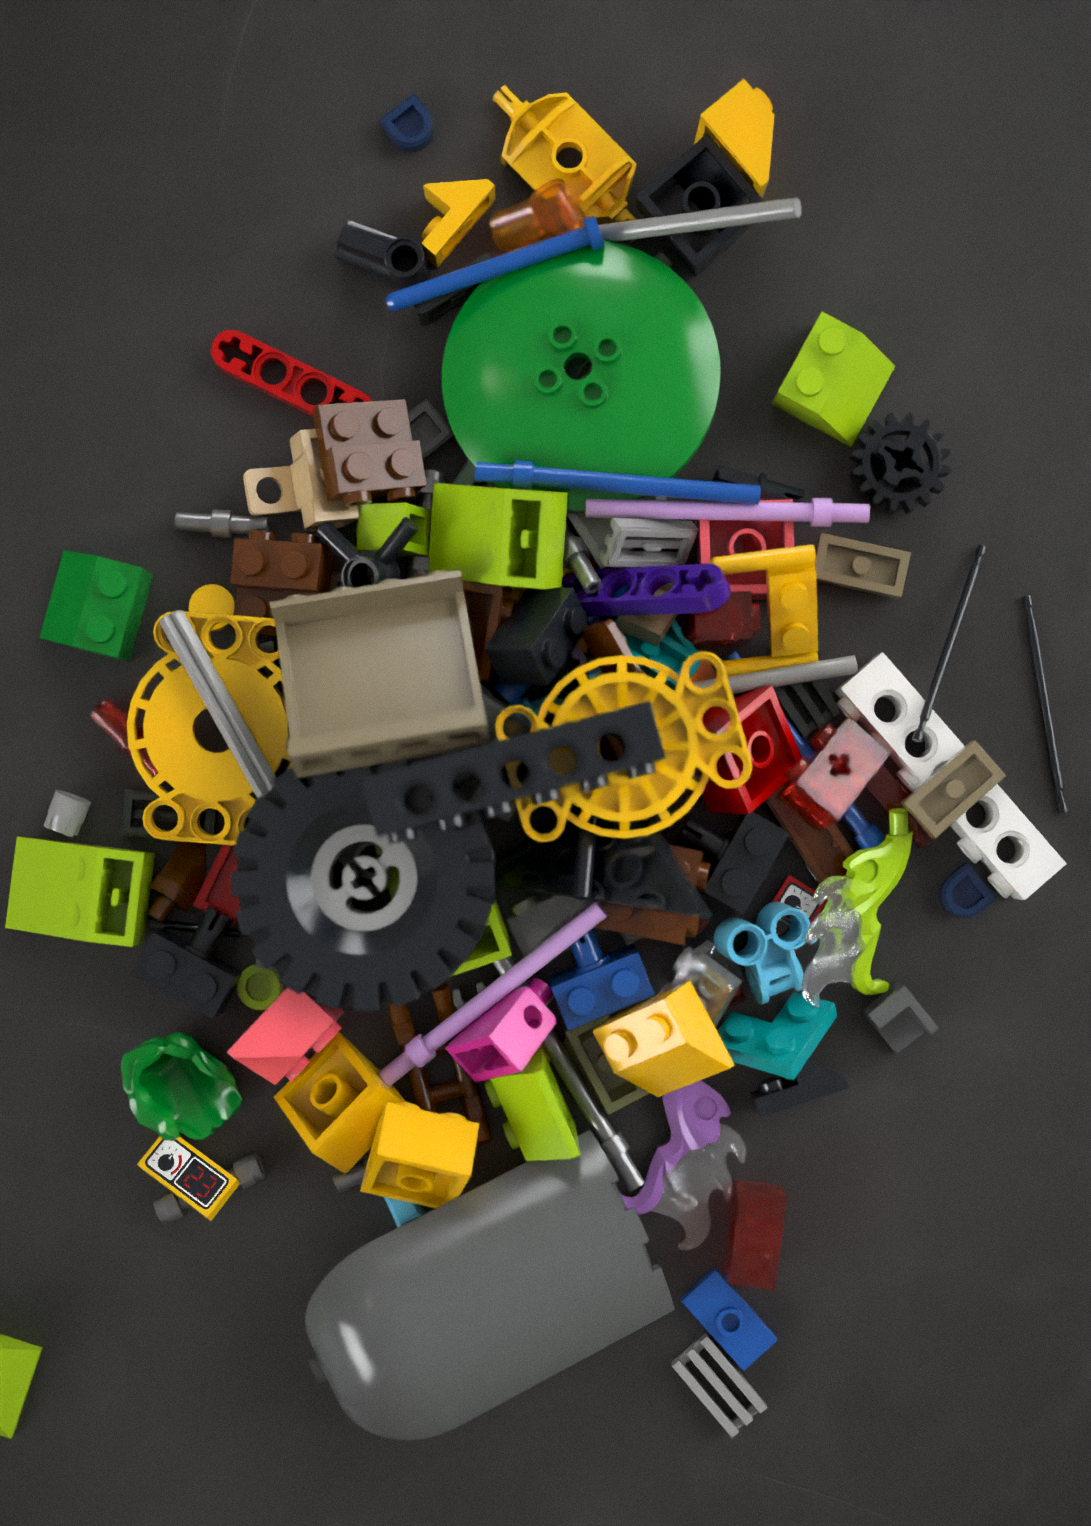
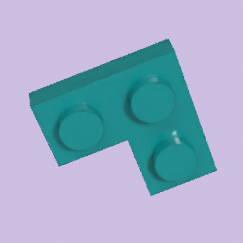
(779, 1045)

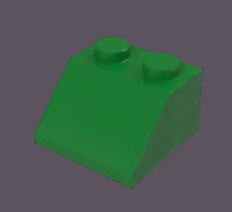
(96, 605)

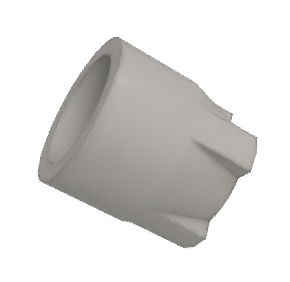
(66, 813)

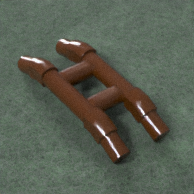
(464, 1086)

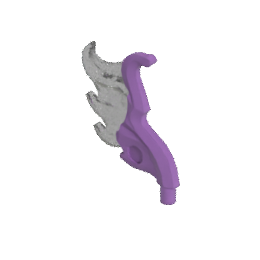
(690, 1161)

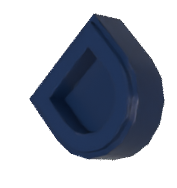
(409, 125)
(965, 892)

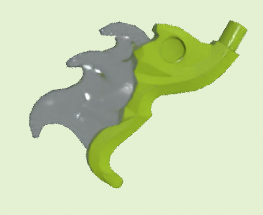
(849, 920)

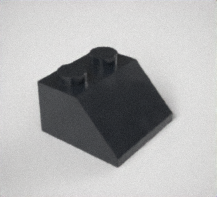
(693, 183)

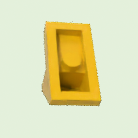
(462, 205)

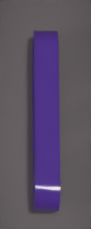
(695, 590)

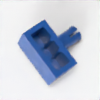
(599, 981)

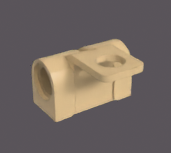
(300, 487)

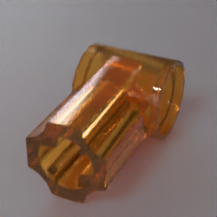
(543, 216)

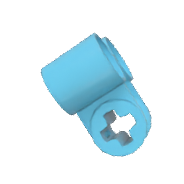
(767, 957)

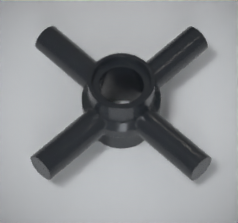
(356, 562)

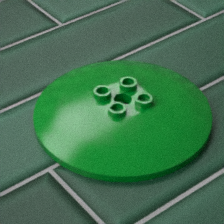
(648, 381)

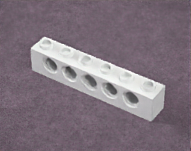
(1033, 858)

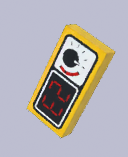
(189, 1175)

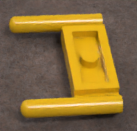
(790, 605)

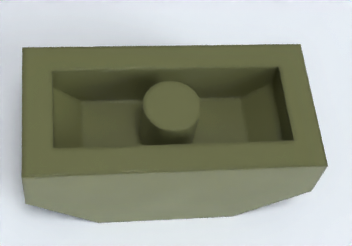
(607, 1087)

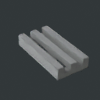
(652, 536)
(744, 1415)

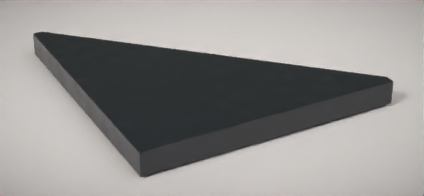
(626, 870)

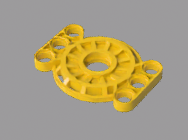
(680, 730)
(198, 775)

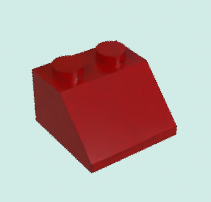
(769, 746)

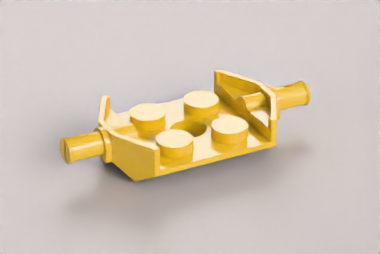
(557, 123)

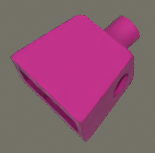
(505, 1034)

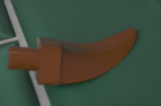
(179, 880)

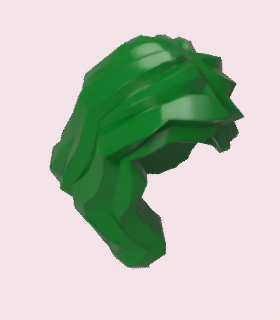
(178, 1087)

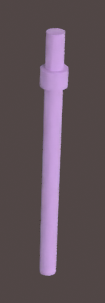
(819, 512)
(423, 1048)

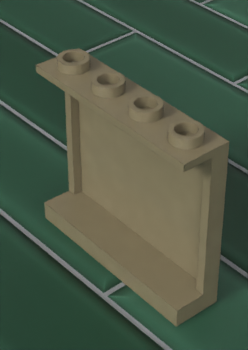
(379, 673)

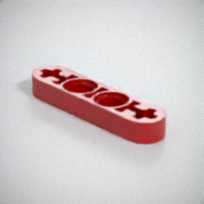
(297, 372)

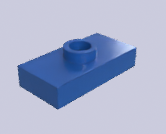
(728, 1318)

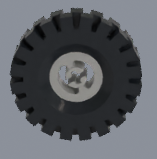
(308, 922)

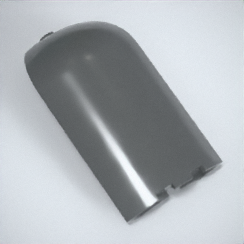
(484, 1297)

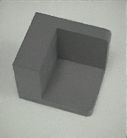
(898, 1017)

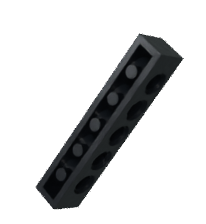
(631, 725)

